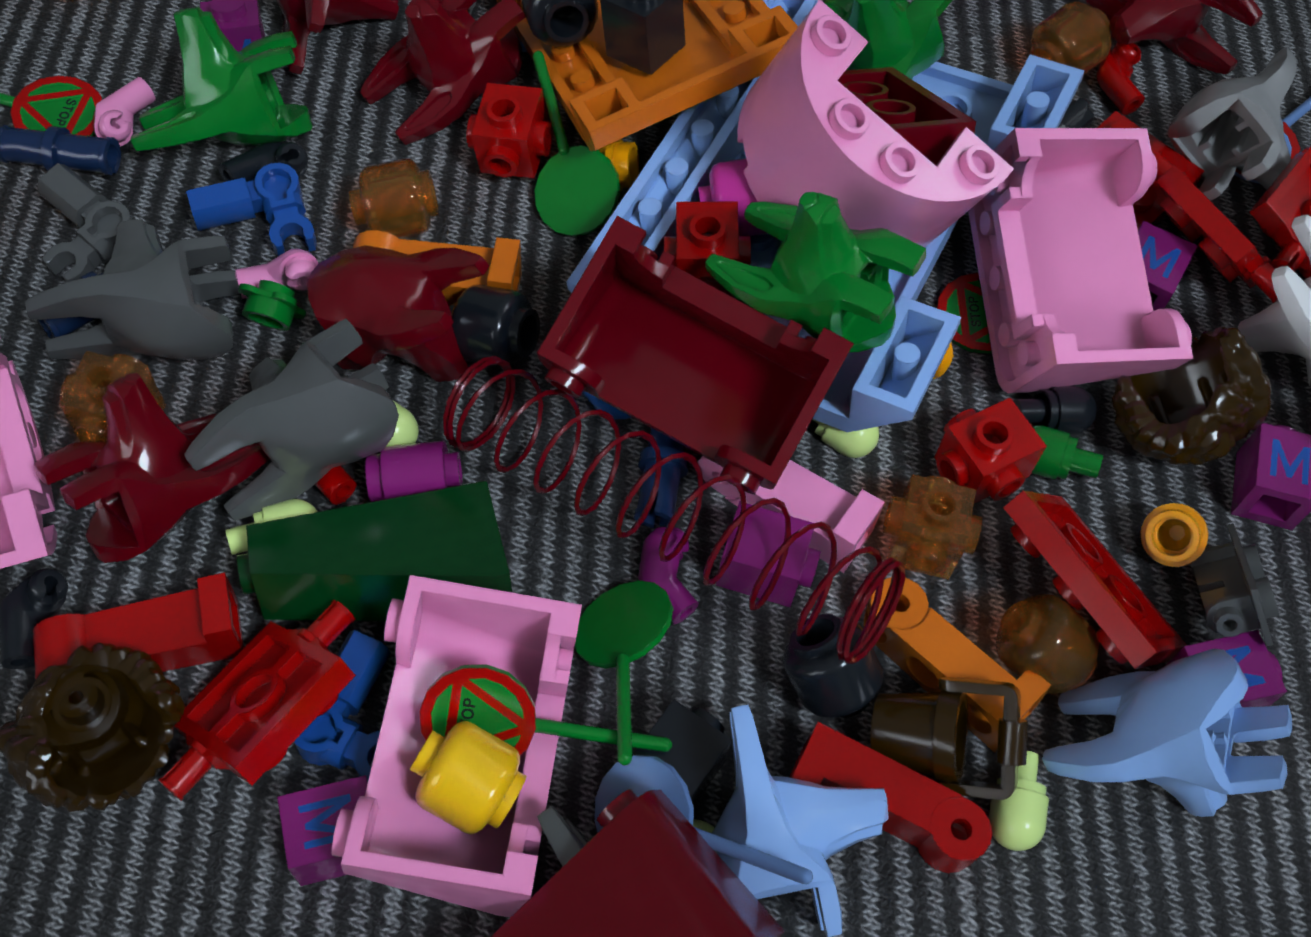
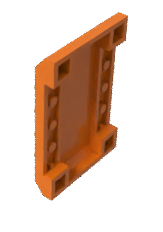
(611, 100)

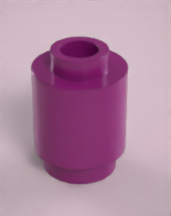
(412, 470)

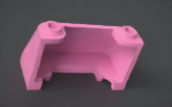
(1068, 264)
(388, 832)

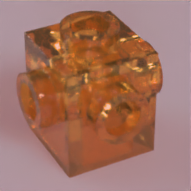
(84, 390)
(932, 525)

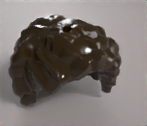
(1197, 407)
(98, 739)

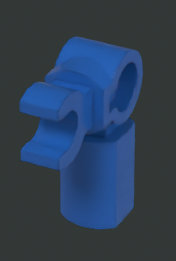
(273, 191)
(334, 737)

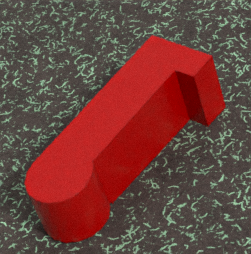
(172, 628)
(922, 812)

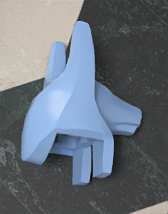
(1176, 732)
(793, 822)

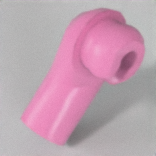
(116, 112)
(288, 269)

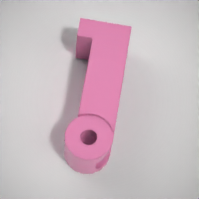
(815, 501)

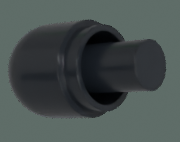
(1060, 408)

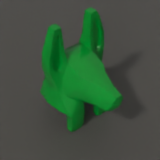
(898, 34)
(224, 90)
(822, 271)

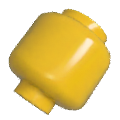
(468, 777)

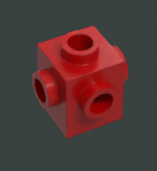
(510, 130)
(694, 247)
(989, 450)

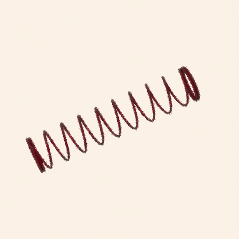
(874, 581)

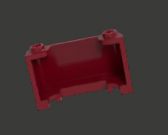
(690, 359)
(643, 879)

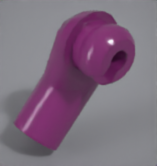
(665, 573)

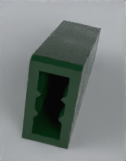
(370, 551)

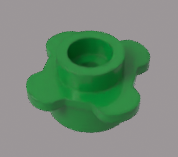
(270, 305)

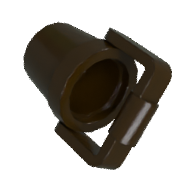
(932, 734)

